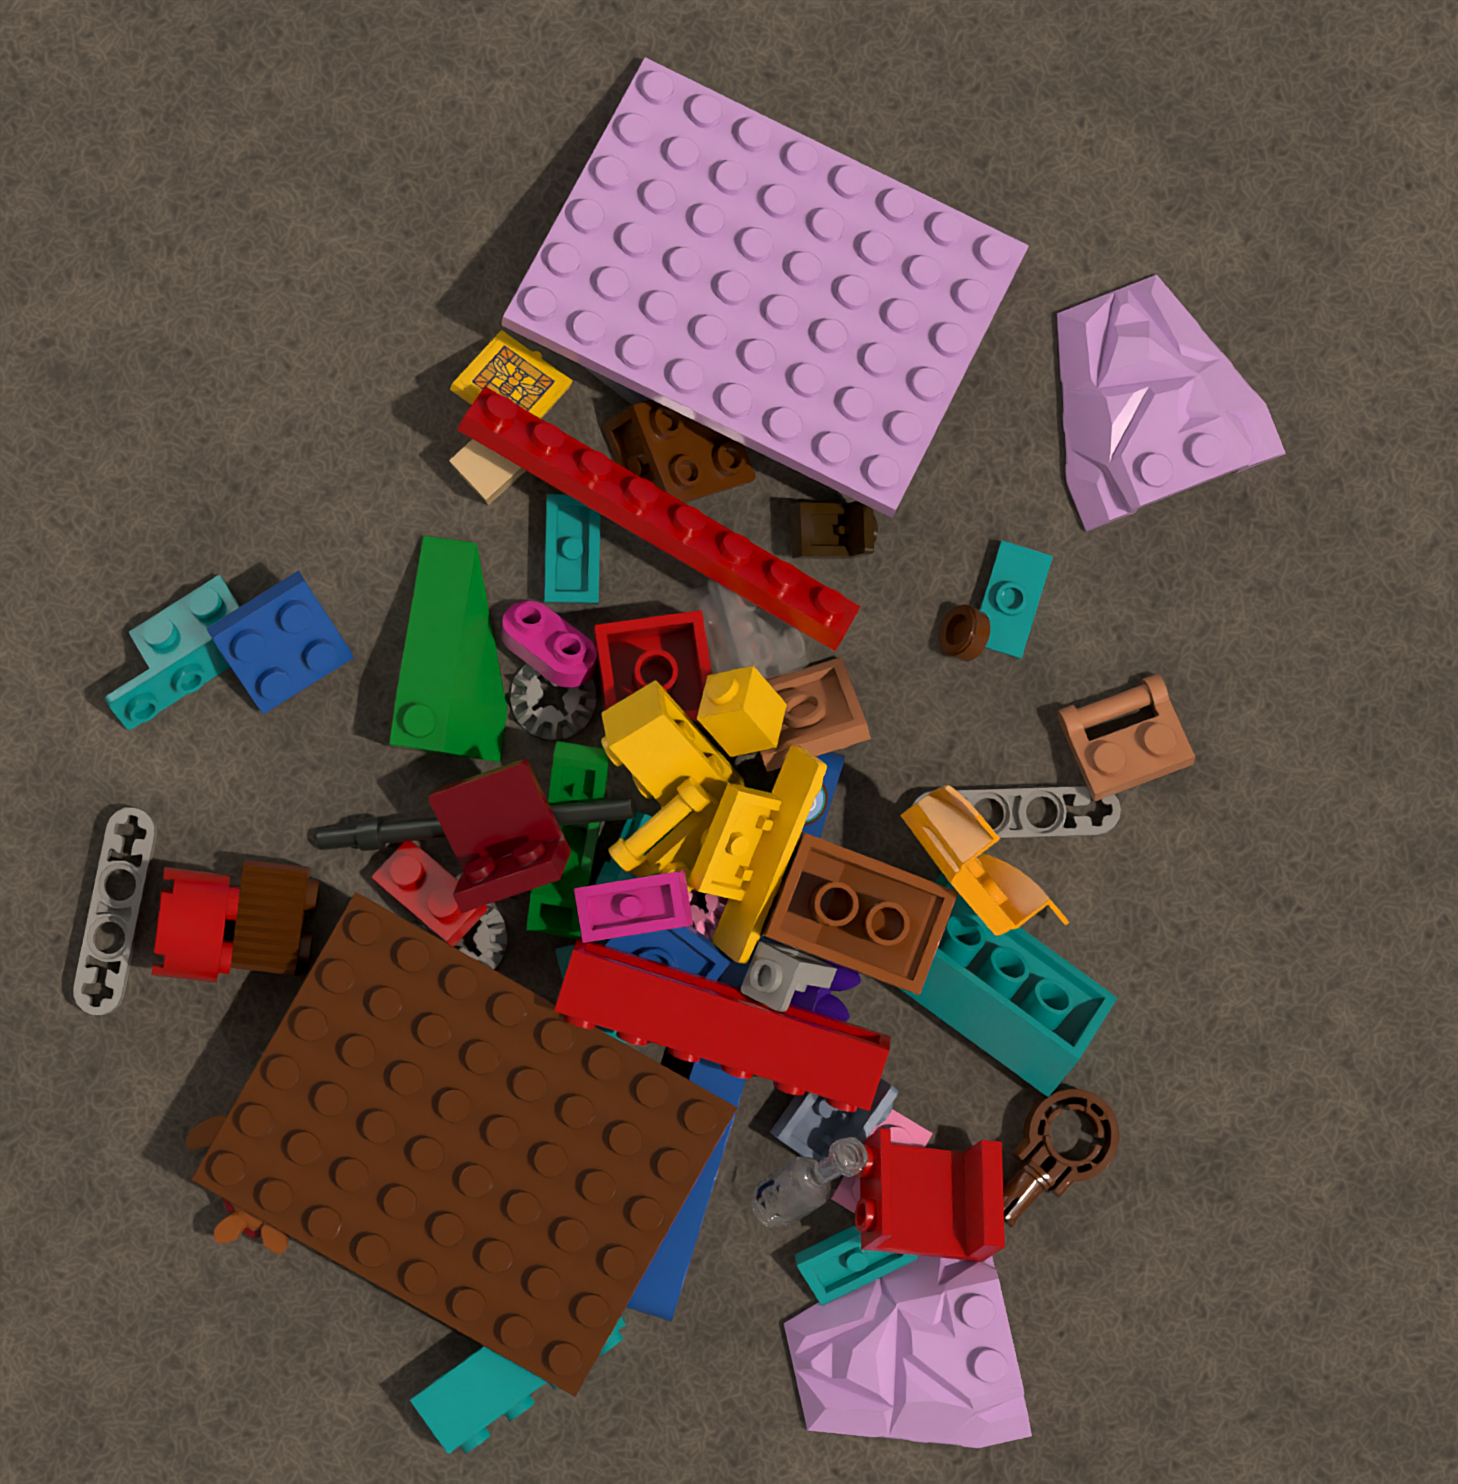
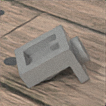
(780, 971)

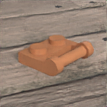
(1132, 753)

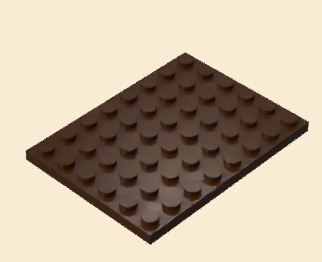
(464, 1144)

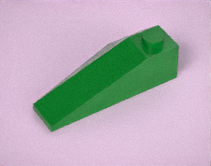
(450, 669)

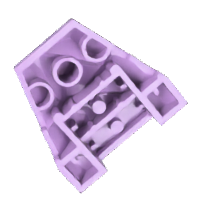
(1150, 404)
(913, 1358)

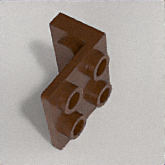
(677, 452)

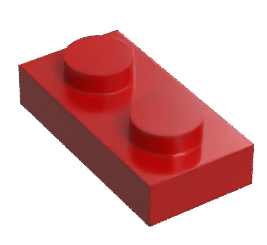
(426, 892)

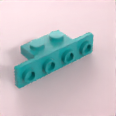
(177, 654)

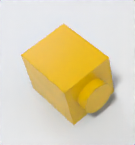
(741, 711)

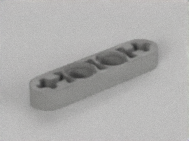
(1015, 802)
(106, 909)

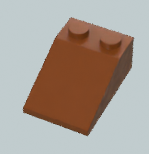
(859, 913)

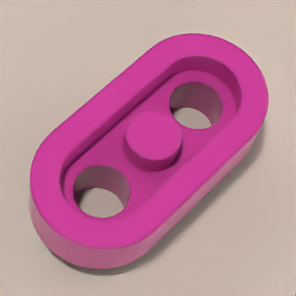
(545, 641)

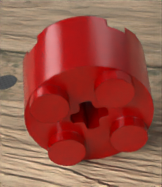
(193, 925)

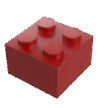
(652, 649)

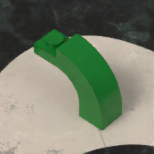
(576, 776)

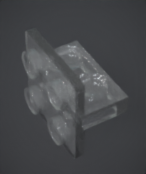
(747, 635)

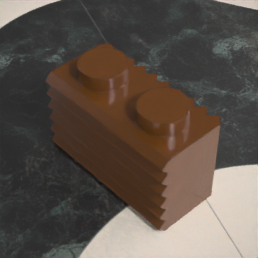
(273, 918)

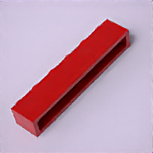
(722, 1025)

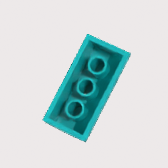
(1013, 997)

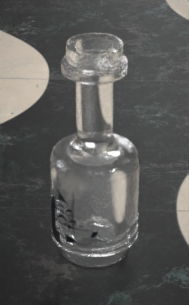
(805, 1183)

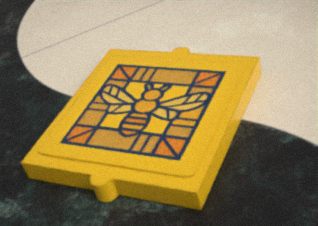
(513, 373)

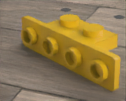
(752, 847)

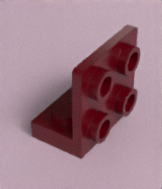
(500, 834)

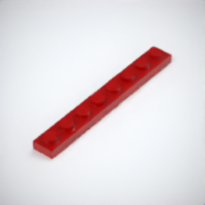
(659, 518)

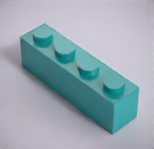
(479, 1392)

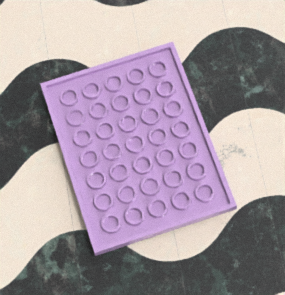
(766, 286)

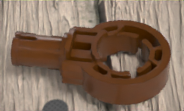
(1031, 1178)

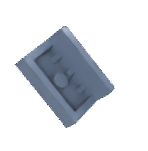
(813, 1125)

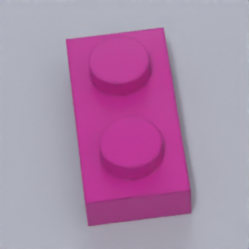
(633, 906)

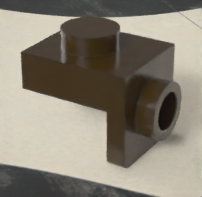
(832, 530)

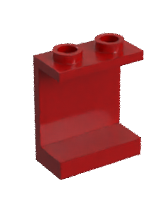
(931, 1200)

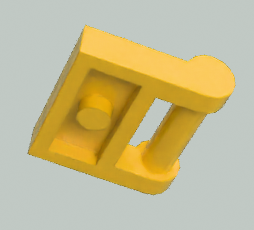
(681, 846)

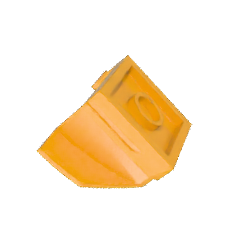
(954, 839)

